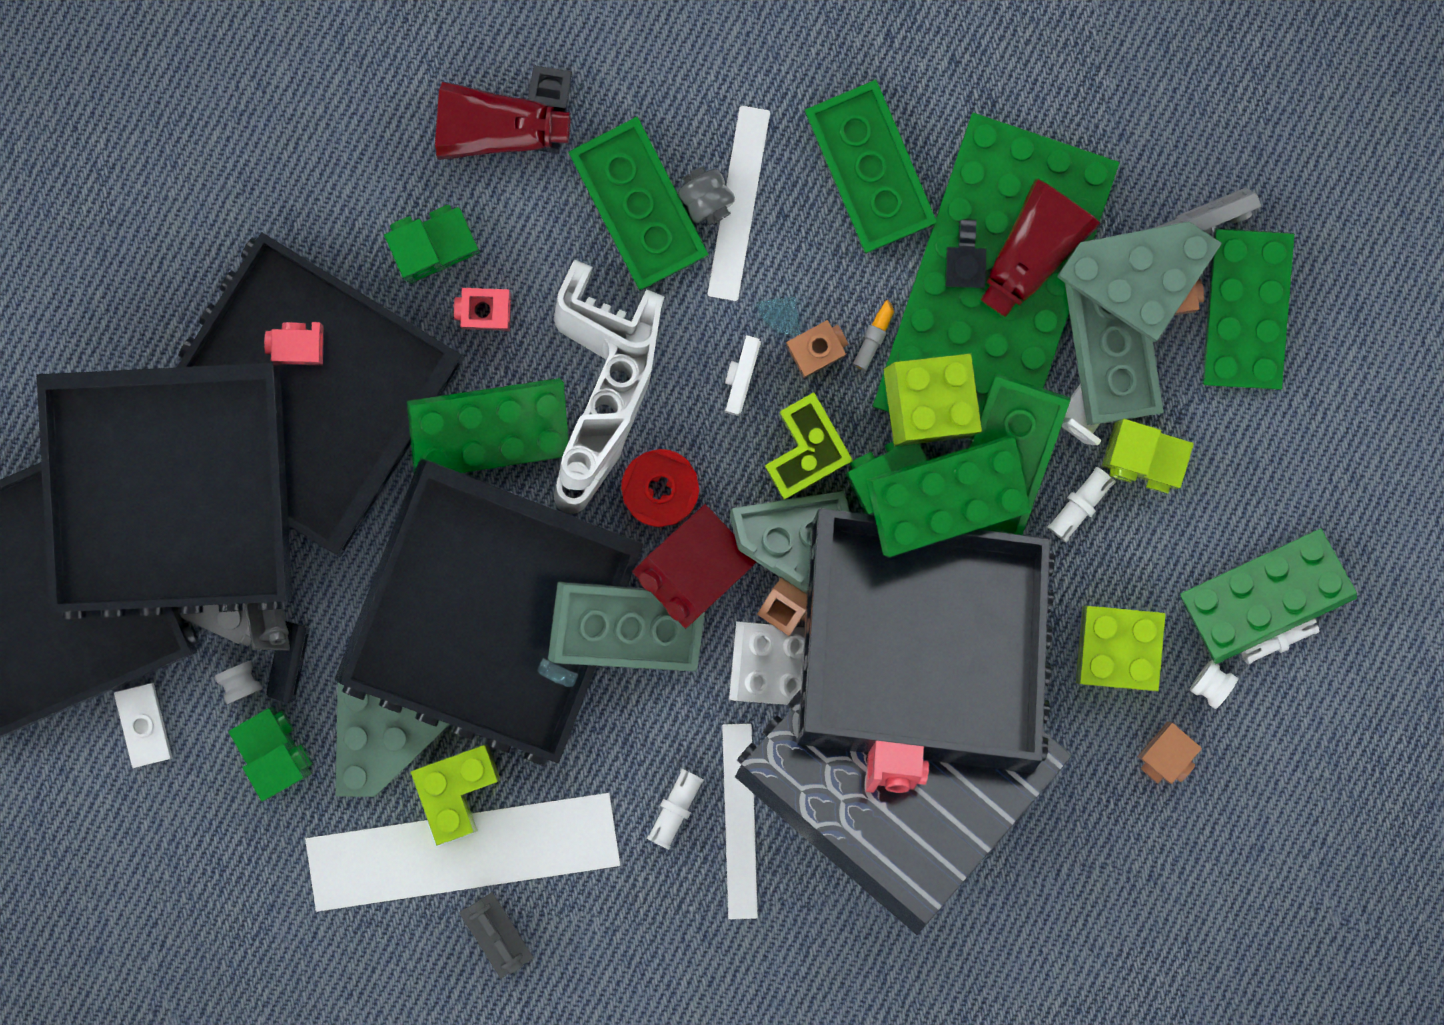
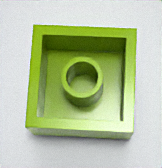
(932, 399)
(1120, 648)

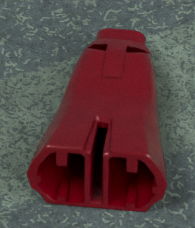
(487, 123)
(1039, 242)

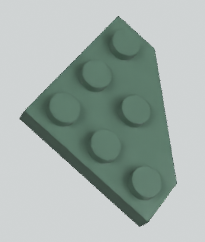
(1141, 273)
(780, 533)
(375, 744)

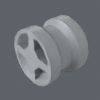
(238, 682)

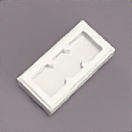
(740, 375)
(143, 725)

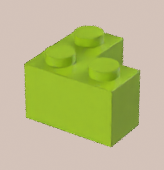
(818, 449)
(1146, 454)
(444, 787)

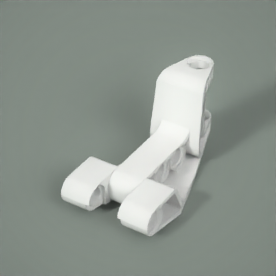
(627, 348)

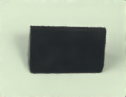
(288, 664)

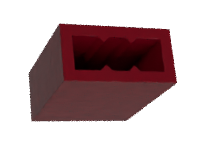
(693, 566)

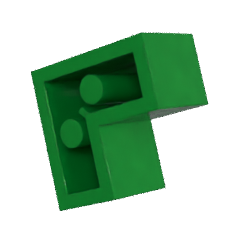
(431, 245)
(869, 466)
(271, 753)

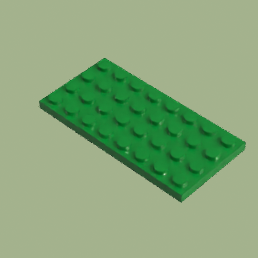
(990, 186)

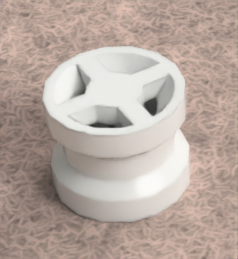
(1213, 684)

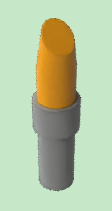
(874, 336)

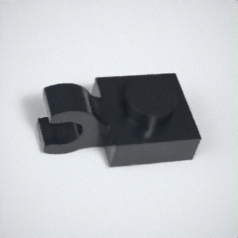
(966, 263)

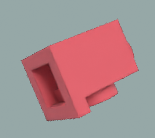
(498, 301)
(295, 344)
(895, 767)

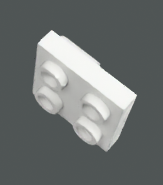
(766, 664)

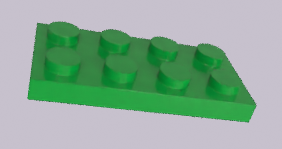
(870, 166)
(638, 203)
(1248, 309)
(1035, 422)
(490, 426)
(948, 496)
(1268, 596)

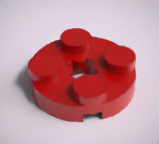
(651, 467)

